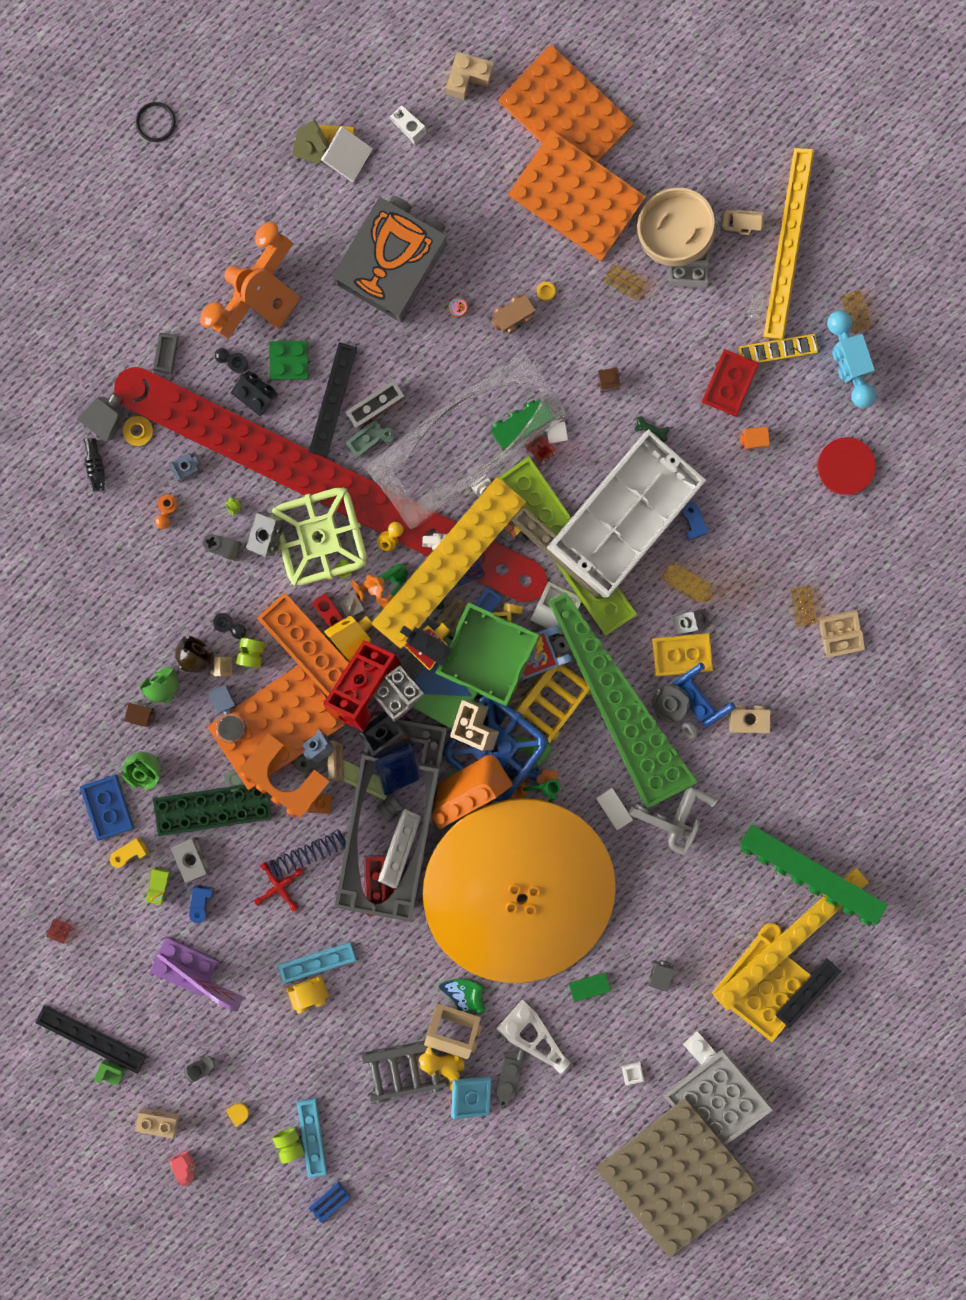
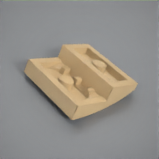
(841, 633)

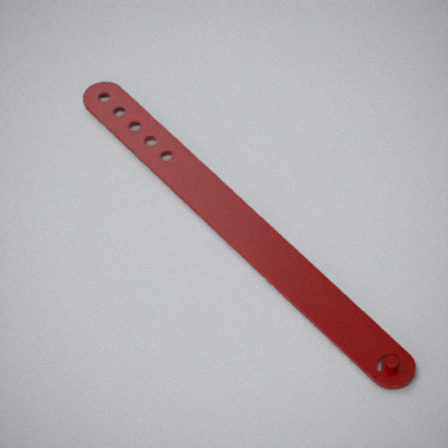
(305, 472)

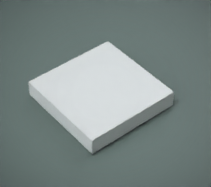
(346, 154)

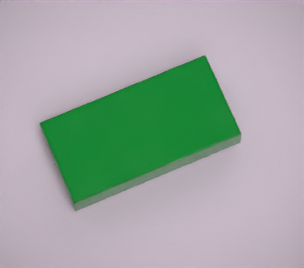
(589, 987)

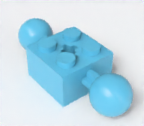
(852, 359)

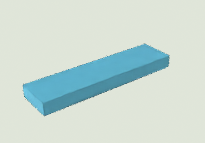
(317, 962)
(312, 1138)

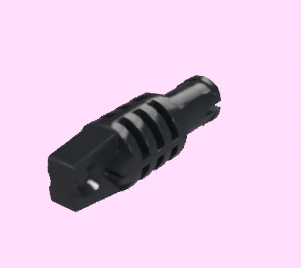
(94, 466)

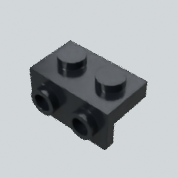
(254, 392)

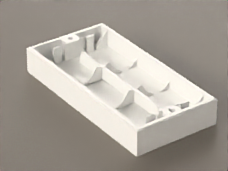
(626, 514)

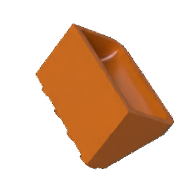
(469, 790)

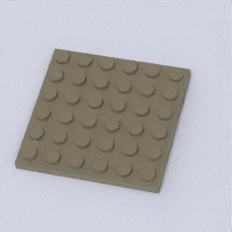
(677, 1177)

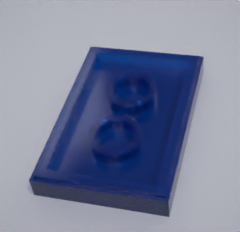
(397, 769)

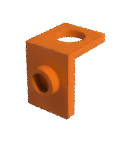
(321, 804)

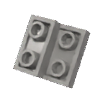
(692, 274)
(397, 693)

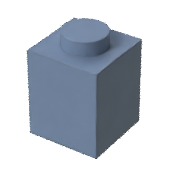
(222, 700)

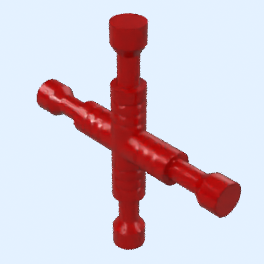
(279, 886)

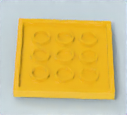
(765, 998)

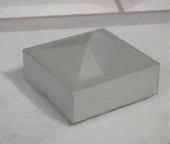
(351, 605)

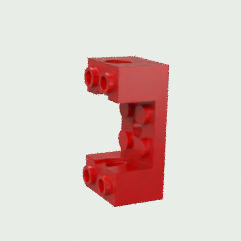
(350, 700)

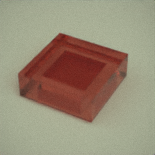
(59, 931)

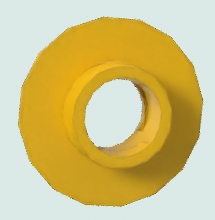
(144, 437)

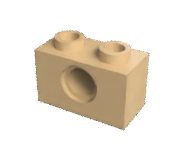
(760, 724)
(157, 1123)

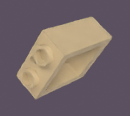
(449, 1045)

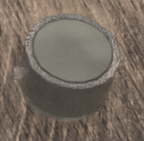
(231, 728)

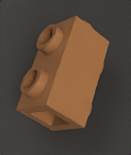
(508, 317)

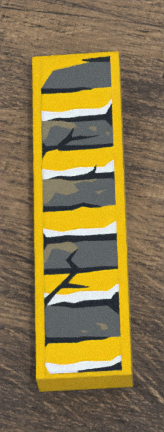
(780, 349)

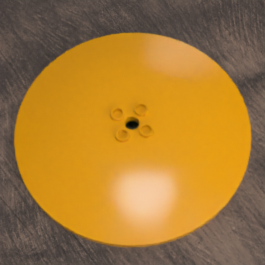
(512, 852)

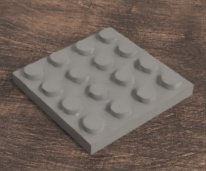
(721, 1096)

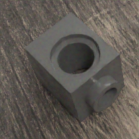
(661, 975)

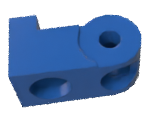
(695, 521)
(198, 910)

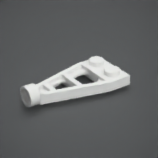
(516, 1022)

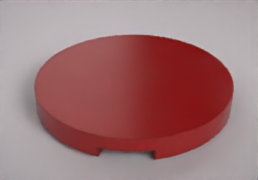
(846, 466)

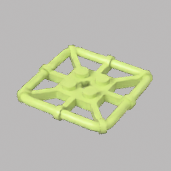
(330, 542)

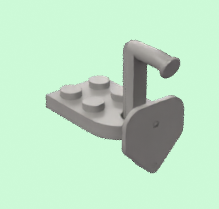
(678, 825)

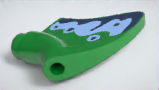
(465, 994)

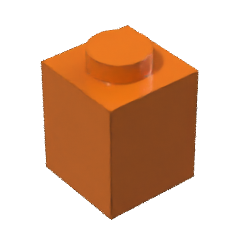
(755, 438)

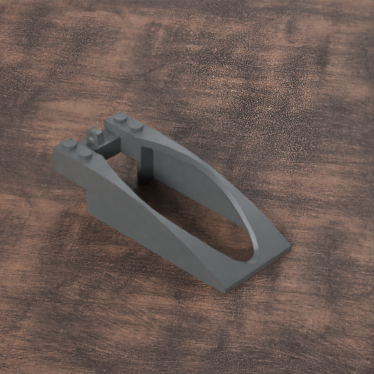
(350, 891)

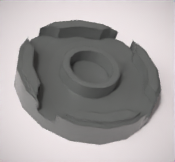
(671, 703)

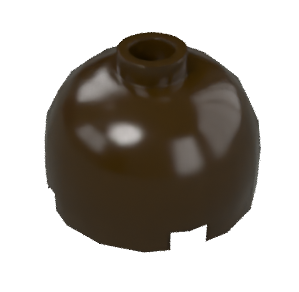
(192, 655)

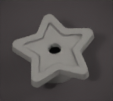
(348, 543)

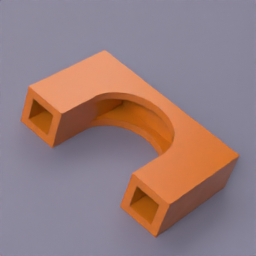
(257, 770)

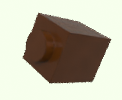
(608, 380)
(139, 714)

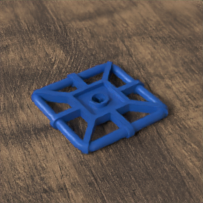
(507, 746)

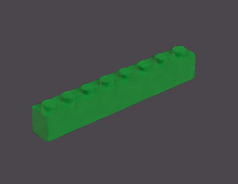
(812, 875)

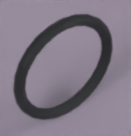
(138, 119)

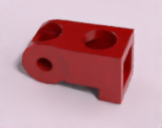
(327, 609)

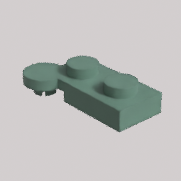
(369, 437)

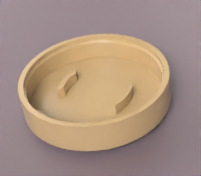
(676, 226)

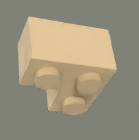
(467, 70)
(470, 727)

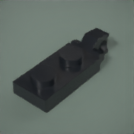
(427, 644)

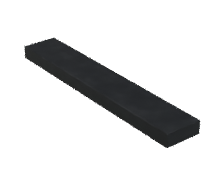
(332, 400)
(91, 1039)

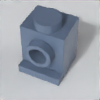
(182, 474)
(318, 747)

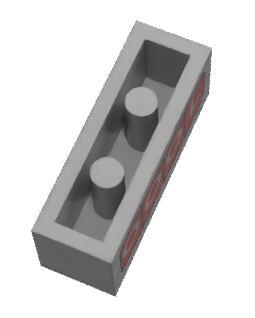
(375, 405)

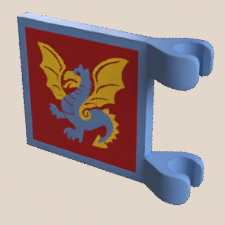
(543, 656)

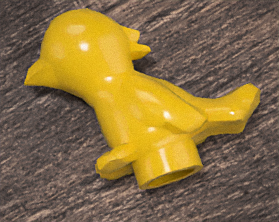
(448, 1065)

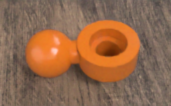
(163, 521)

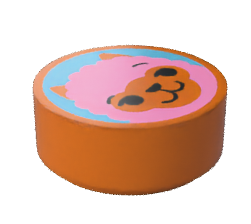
(457, 307)

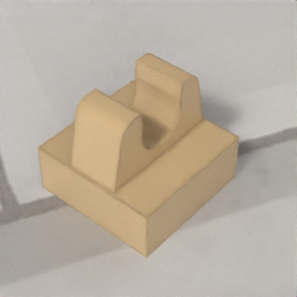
(222, 666)

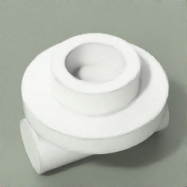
(481, 487)

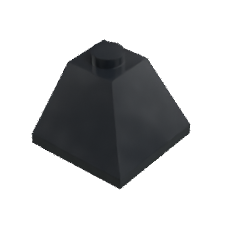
(384, 736)

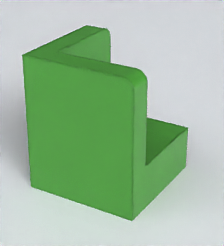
(109, 1072)

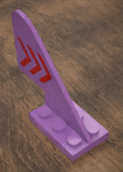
(192, 972)

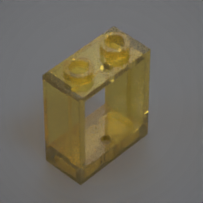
(687, 583)

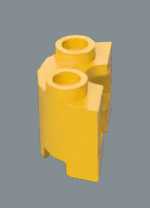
(307, 994)

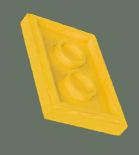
(681, 653)

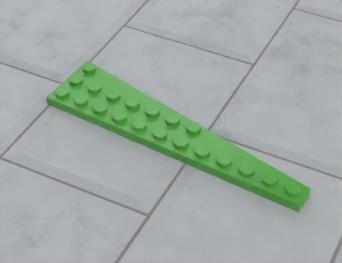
(642, 745)

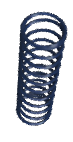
(341, 840)

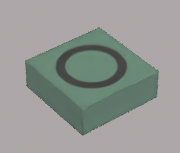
(233, 779)

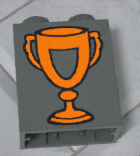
(391, 257)

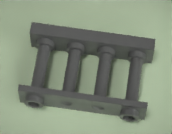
(391, 1054)

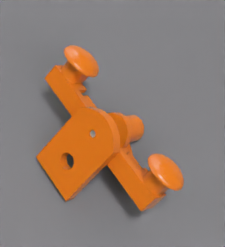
(255, 287)

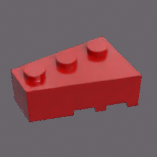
(373, 889)

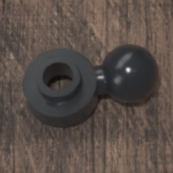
(222, 356)
(236, 630)

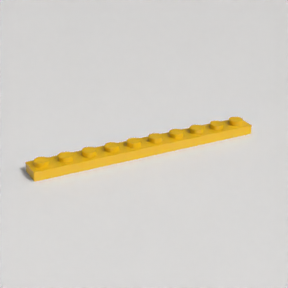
(789, 243)
(782, 947)

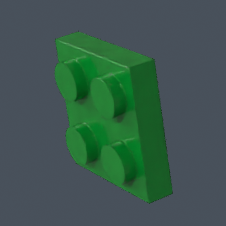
(288, 360)

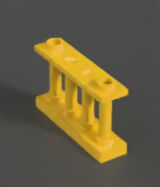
(534, 695)

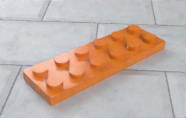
(304, 642)

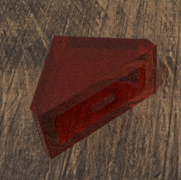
(541, 451)

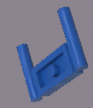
(700, 704)

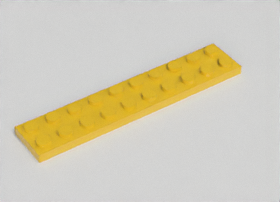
(449, 561)

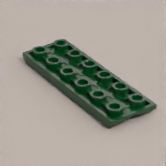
(210, 809)

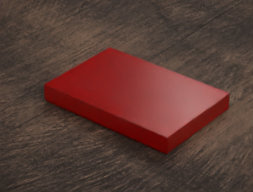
(730, 382)

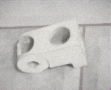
(408, 124)

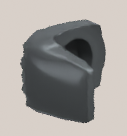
(199, 1069)

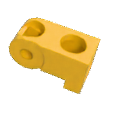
(121, 856)

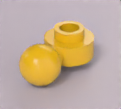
(394, 530)

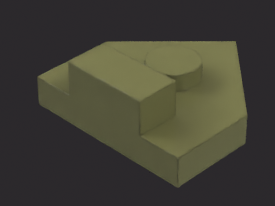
(310, 143)

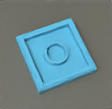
(471, 1097)

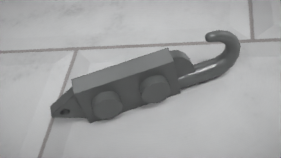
(510, 1075)

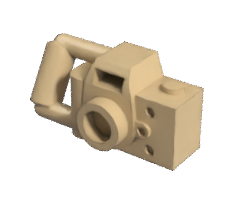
(743, 221)

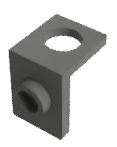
(690, 621)

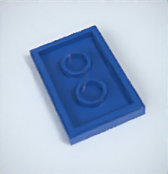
(107, 807)

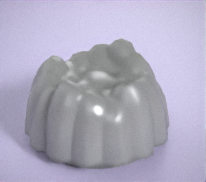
(690, 729)

